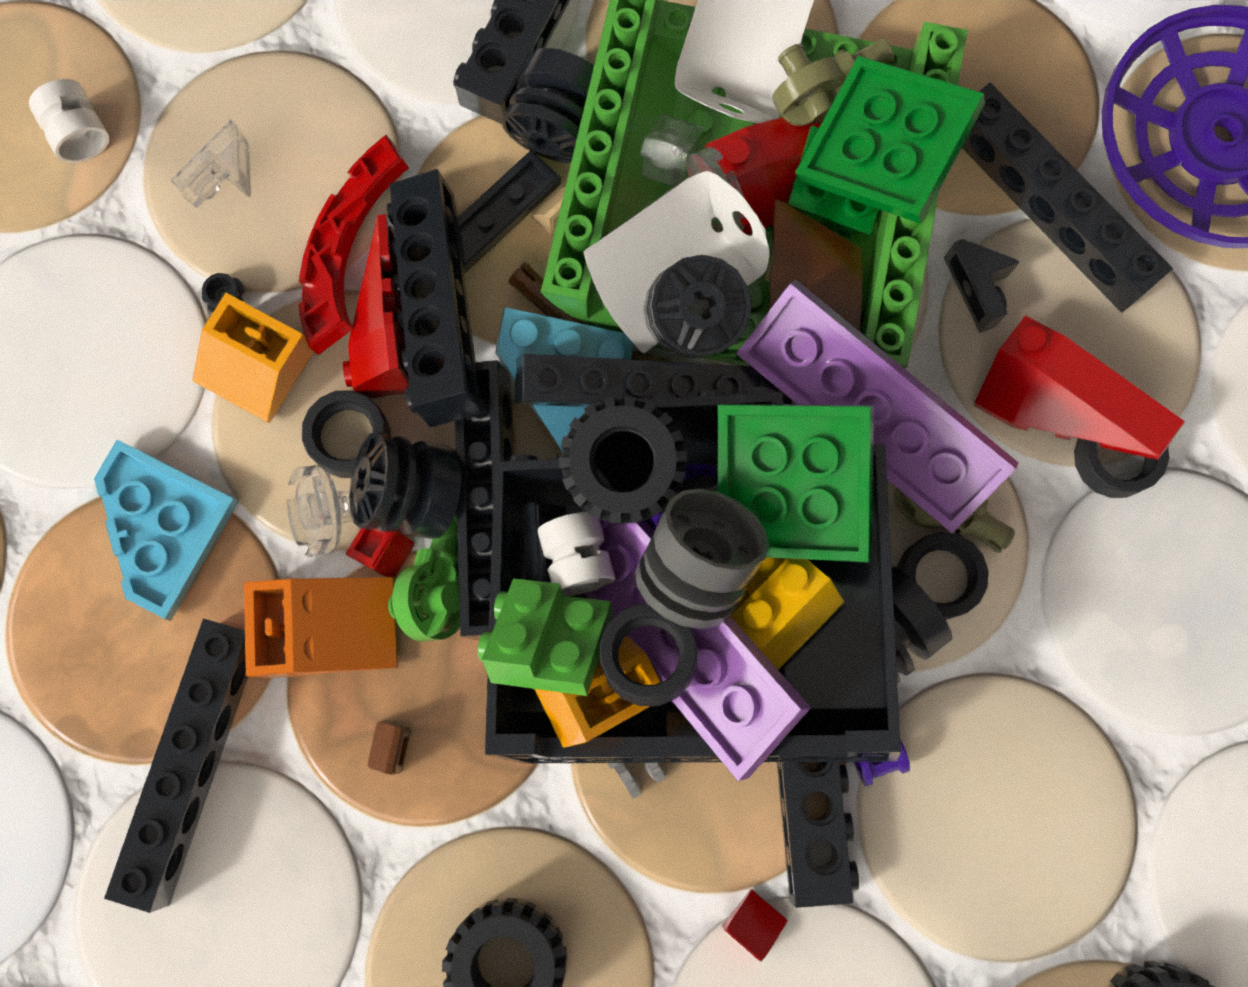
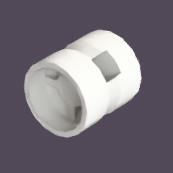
(68, 120)
(576, 554)

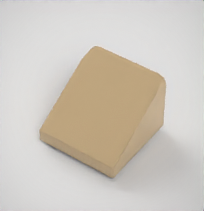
(548, 211)

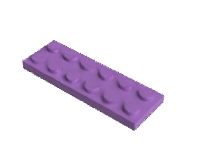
(929, 446)
(736, 692)

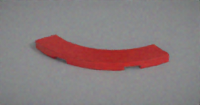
(330, 241)

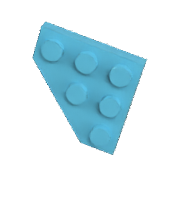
(544, 335)
(158, 526)

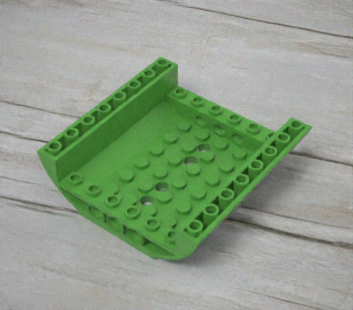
(606, 187)

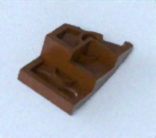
(816, 259)

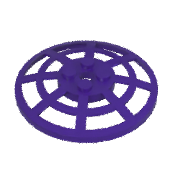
(1190, 127)

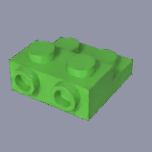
(544, 638)

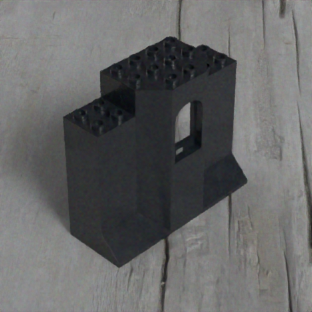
(840, 671)

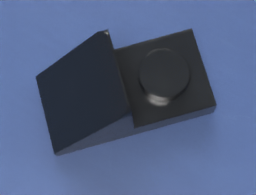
(974, 273)

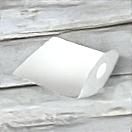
(738, 50)
(663, 234)

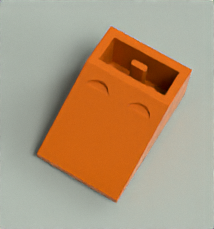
(318, 626)

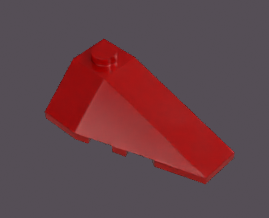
(763, 163)
(376, 337)
(1062, 389)

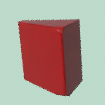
(380, 550)
(755, 925)

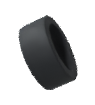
(325, 408)
(1103, 483)
(967, 553)
(632, 691)

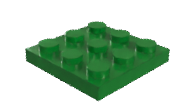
(890, 138)
(802, 475)

